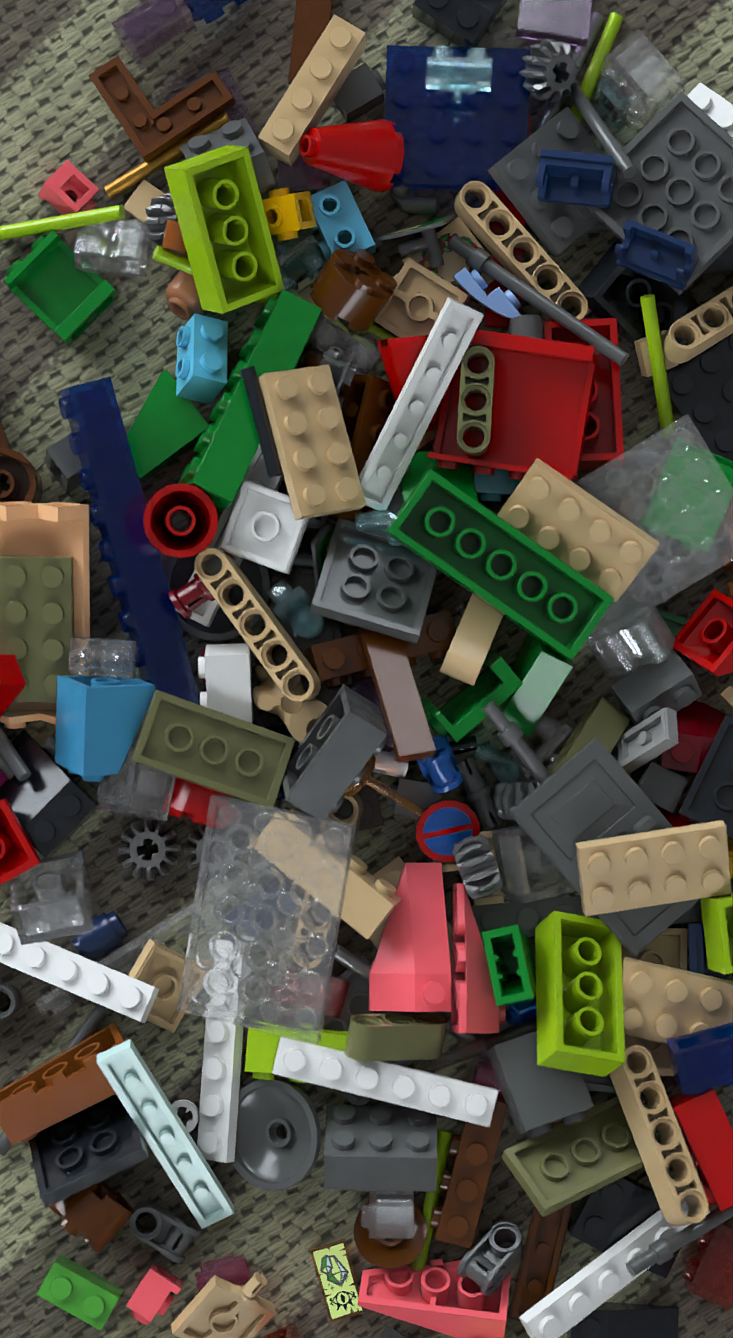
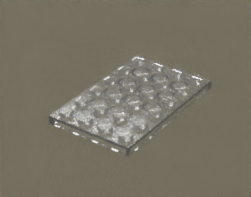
(678, 498)
(266, 918)

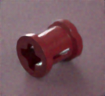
(190, 596)

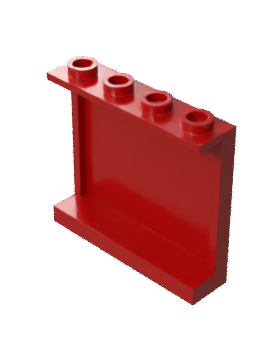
(536, 407)

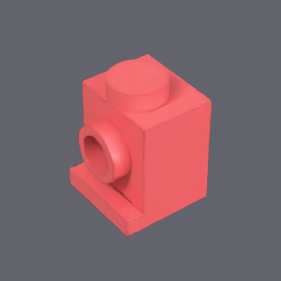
(69, 181)
(153, 1294)

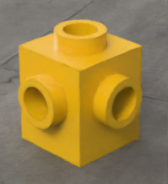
(288, 213)

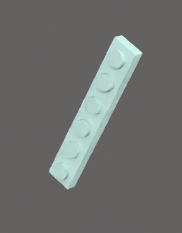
(165, 1133)

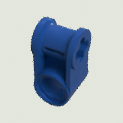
(442, 768)

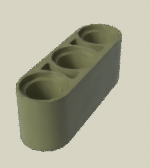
(475, 384)
(599, 721)
(395, 1036)

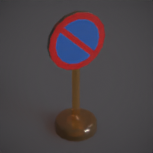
(438, 824)

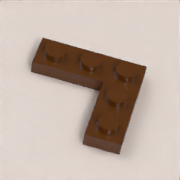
(160, 128)

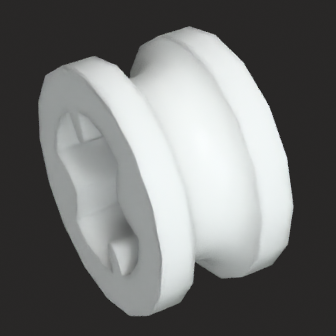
(191, 1123)

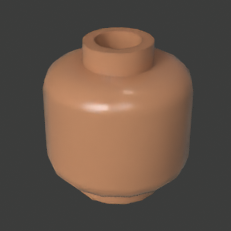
(183, 296)

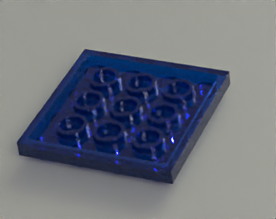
(450, 140)

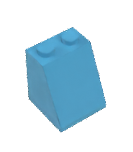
(98, 722)

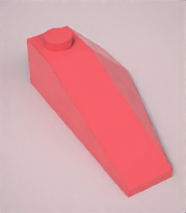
(413, 952)
(471, 985)
(436, 1299)

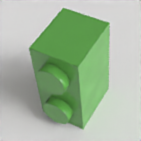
(80, 1292)

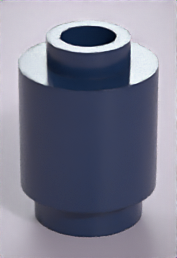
(106, 936)

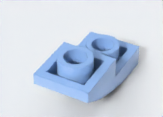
(500, 303)

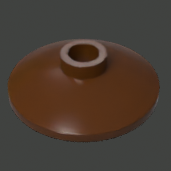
(391, 1253)

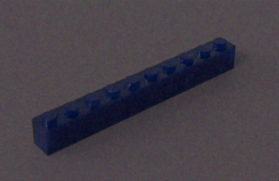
(134, 562)

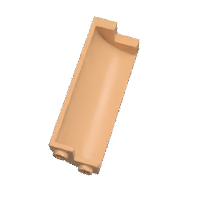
(48, 531)

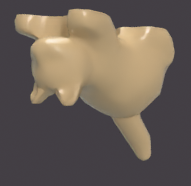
(297, 715)

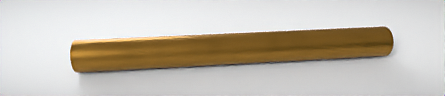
(146, 169)

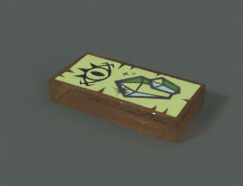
(337, 1279)

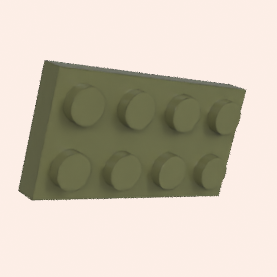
(37, 620)
(212, 749)
(575, 1158)

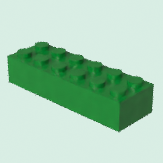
(232, 440)
(499, 565)

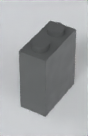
(536, 1093)

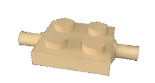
(417, 301)
(225, 1310)

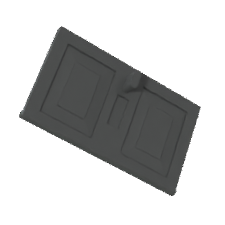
(594, 801)

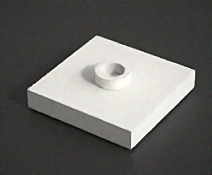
(263, 528)

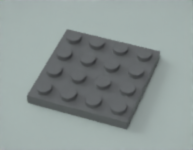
(679, 182)

